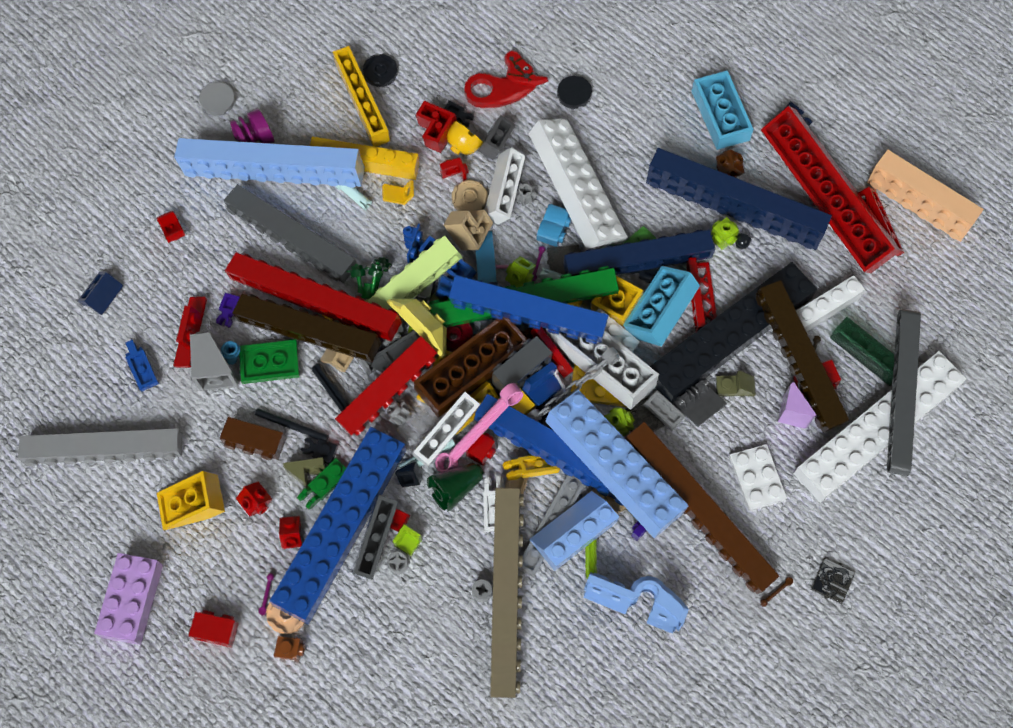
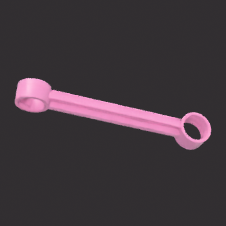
(510, 396)

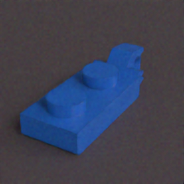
(140, 367)

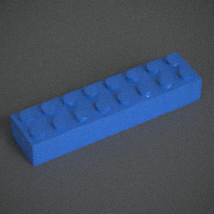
(528, 309)

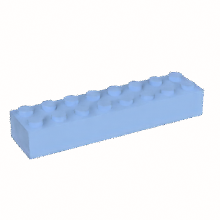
(616, 463)

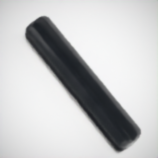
(329, 386)

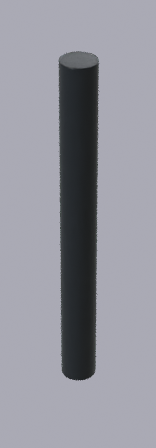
(291, 425)

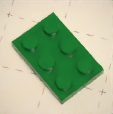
(269, 361)

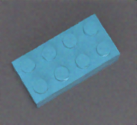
(722, 110)
(661, 305)

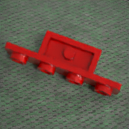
(189, 324)

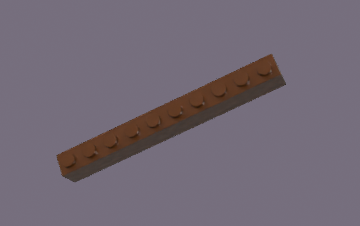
(705, 512)

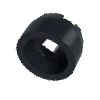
(743, 241)

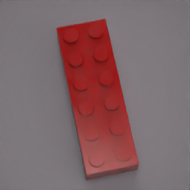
(386, 386)

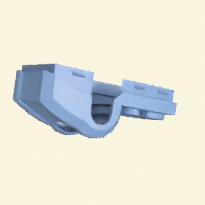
(667, 611)

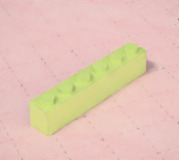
(418, 274)

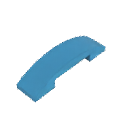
(486, 260)

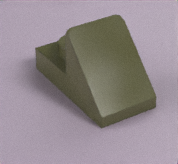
(738, 385)
(298, 469)

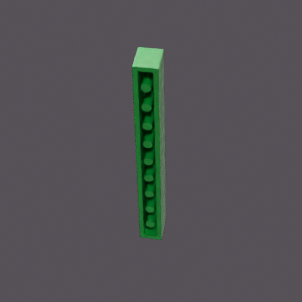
(563, 290)

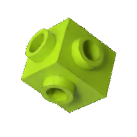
(724, 233)
(520, 271)
(621, 420)

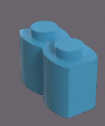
(553, 225)

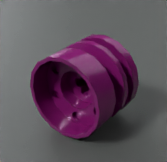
(254, 130)

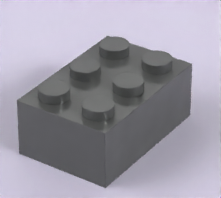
(521, 364)

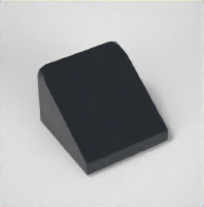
(409, 475)

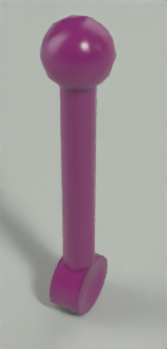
(542, 249)
(262, 610)

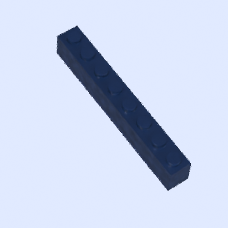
(643, 254)

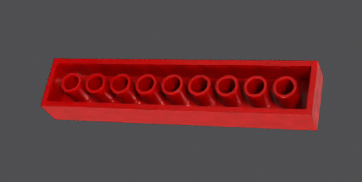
(830, 190)

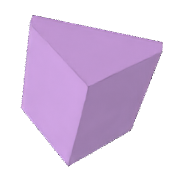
(795, 408)

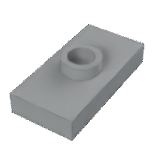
(664, 410)

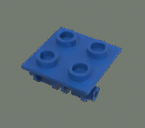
(413, 241)

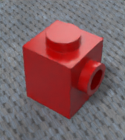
(482, 449)

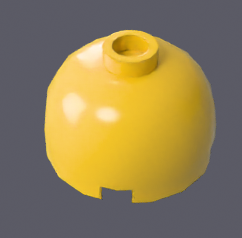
(462, 140)

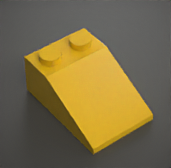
(190, 500)

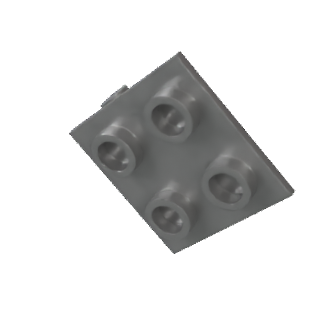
(699, 402)

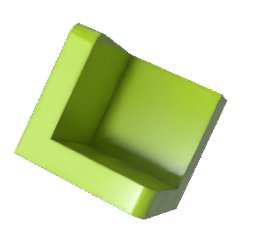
(407, 540)

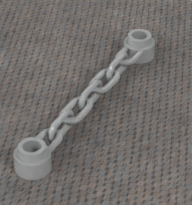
(610, 357)

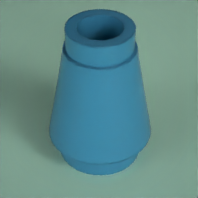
(230, 352)

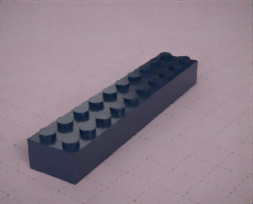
(737, 199)

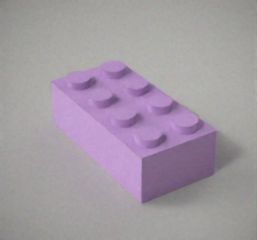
(128, 599)

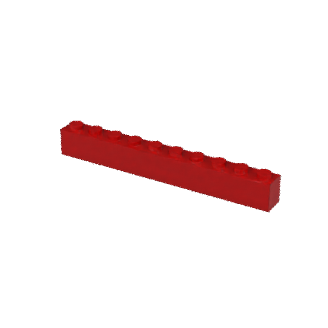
(313, 296)

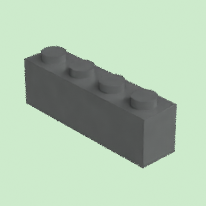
(375, 537)

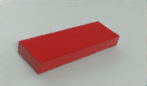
(557, 357)

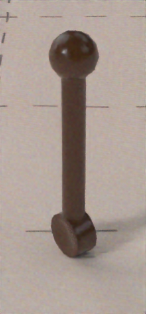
(788, 582)

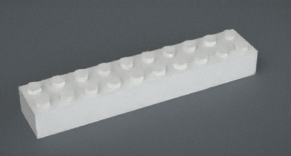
(870, 432)

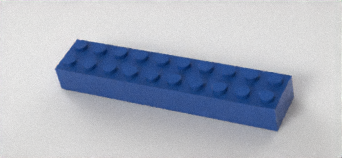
(338, 526)

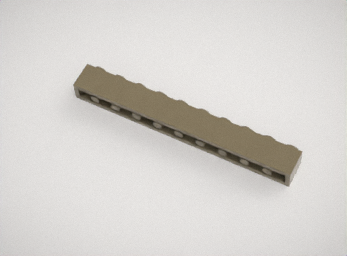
(505, 593)

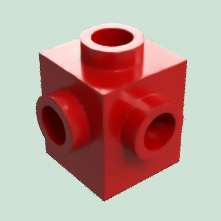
(254, 499)

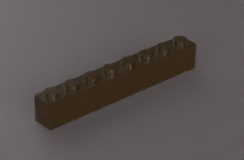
(307, 327)
(801, 356)

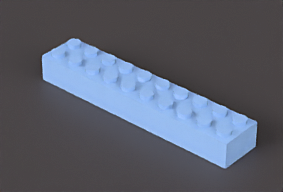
(270, 162)

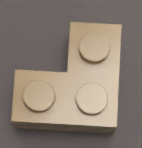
(468, 228)

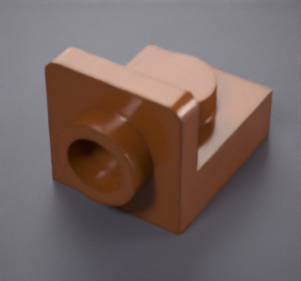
(289, 648)

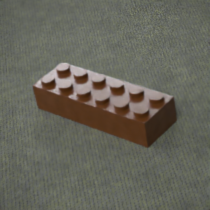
(468, 365)

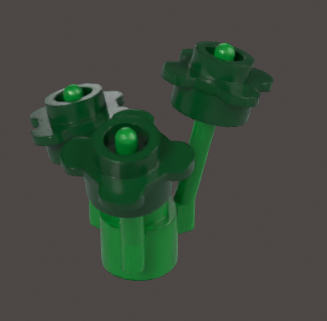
(376, 270)

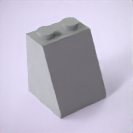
(208, 365)

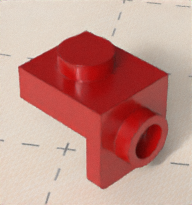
(453, 167)
(170, 226)
(290, 532)

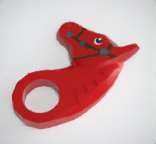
(517, 84)

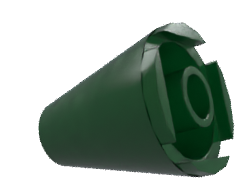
(454, 484)

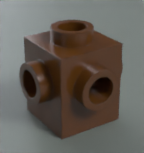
(730, 163)

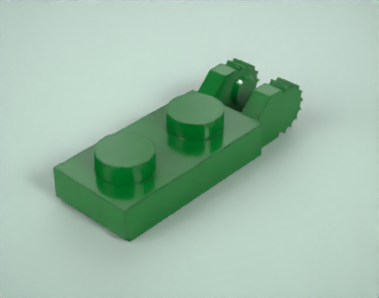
(323, 483)

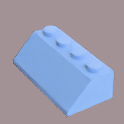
(574, 530)

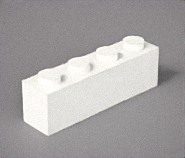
(504, 185)
(830, 303)
(446, 429)

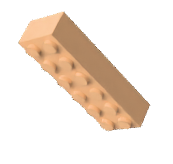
(924, 195)

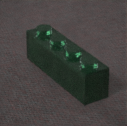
(865, 349)

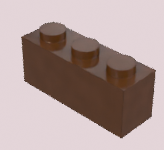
(252, 439)

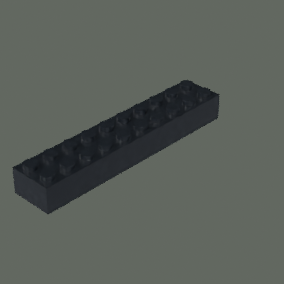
(725, 336)

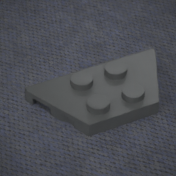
(391, 353)

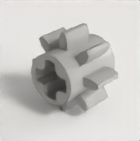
(528, 190)
(399, 412)

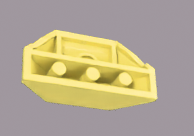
(423, 322)

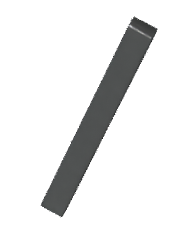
(904, 392)

